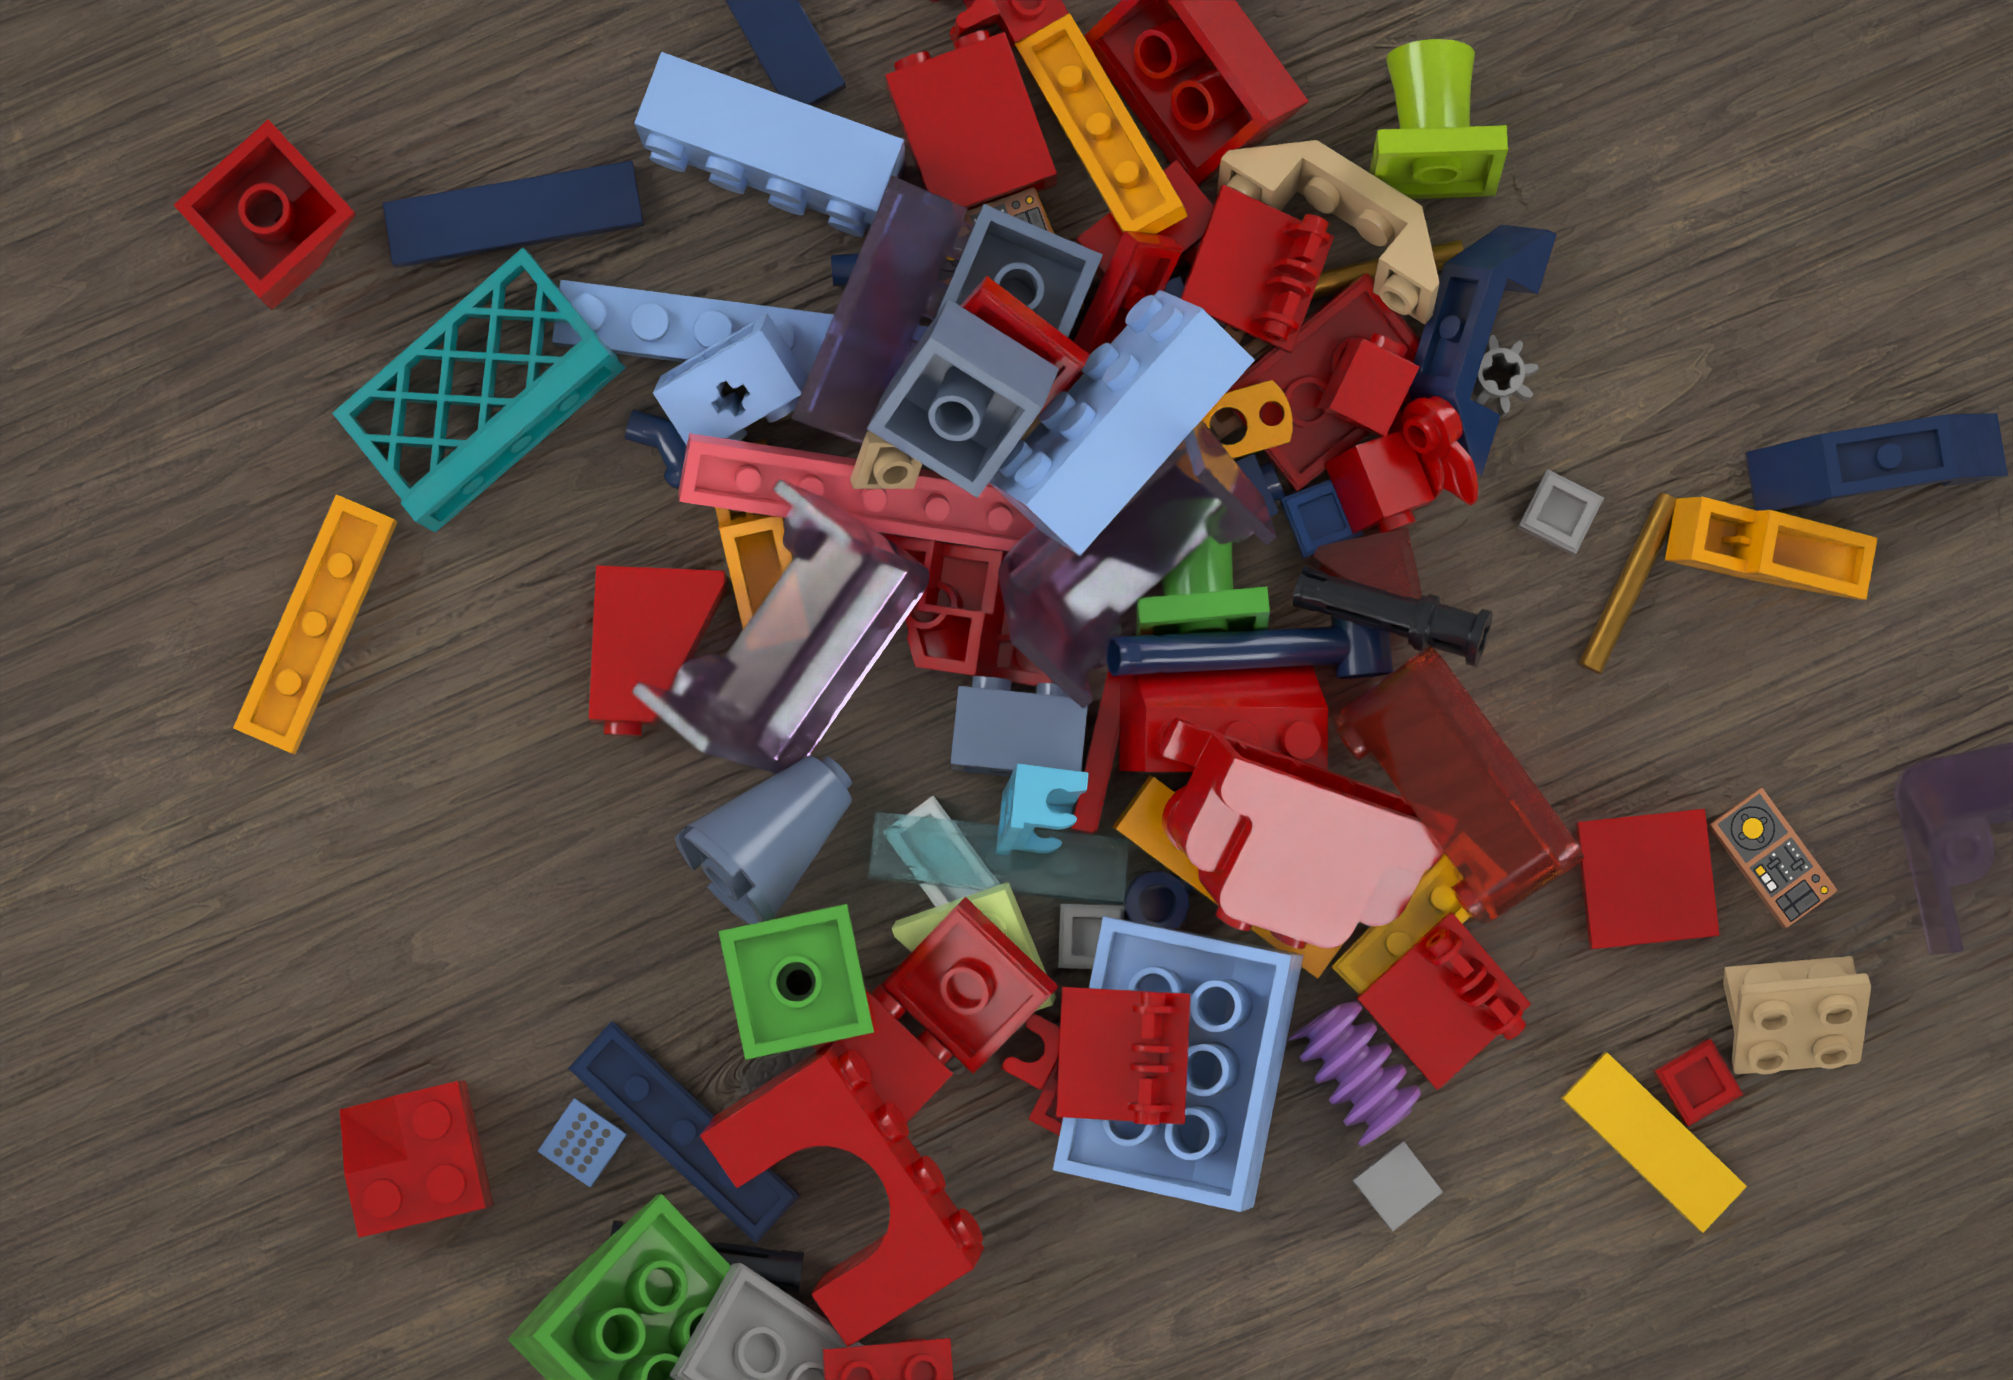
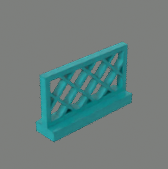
(511, 431)

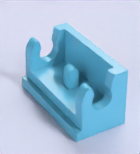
(1037, 799)

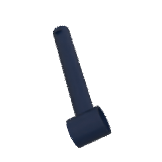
(1351, 647)

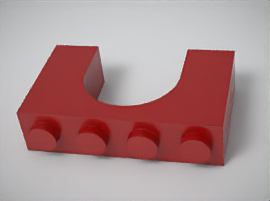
(834, 1105)

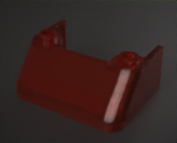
(1460, 784)

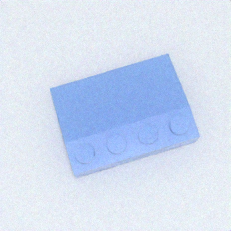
(1234, 1065)

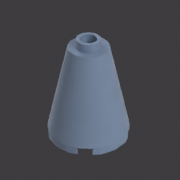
(767, 836)

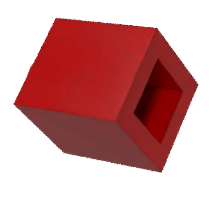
(1369, 384)
(1380, 483)

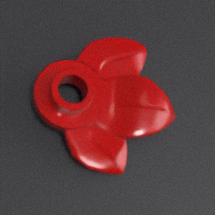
(1433, 431)

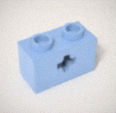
(750, 357)

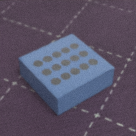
(582, 1142)

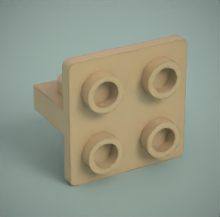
(1797, 1014)

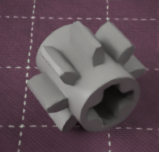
(1507, 361)

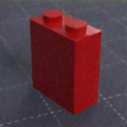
(970, 122)

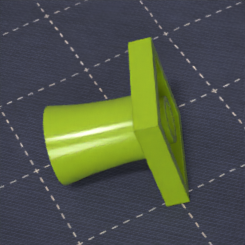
(1436, 146)

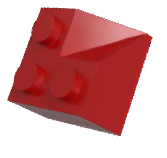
(267, 214)
(413, 1159)

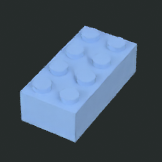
(767, 144)
(1120, 419)

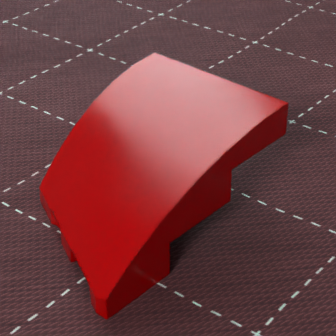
(962, 614)

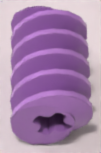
(1357, 1069)

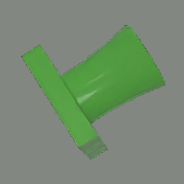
(1203, 598)
(758, 968)

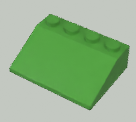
(627, 1304)

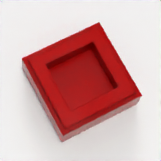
(1698, 1082)

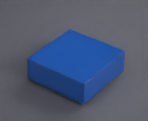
(1316, 518)

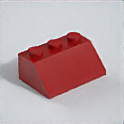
(1195, 77)
(1261, 706)

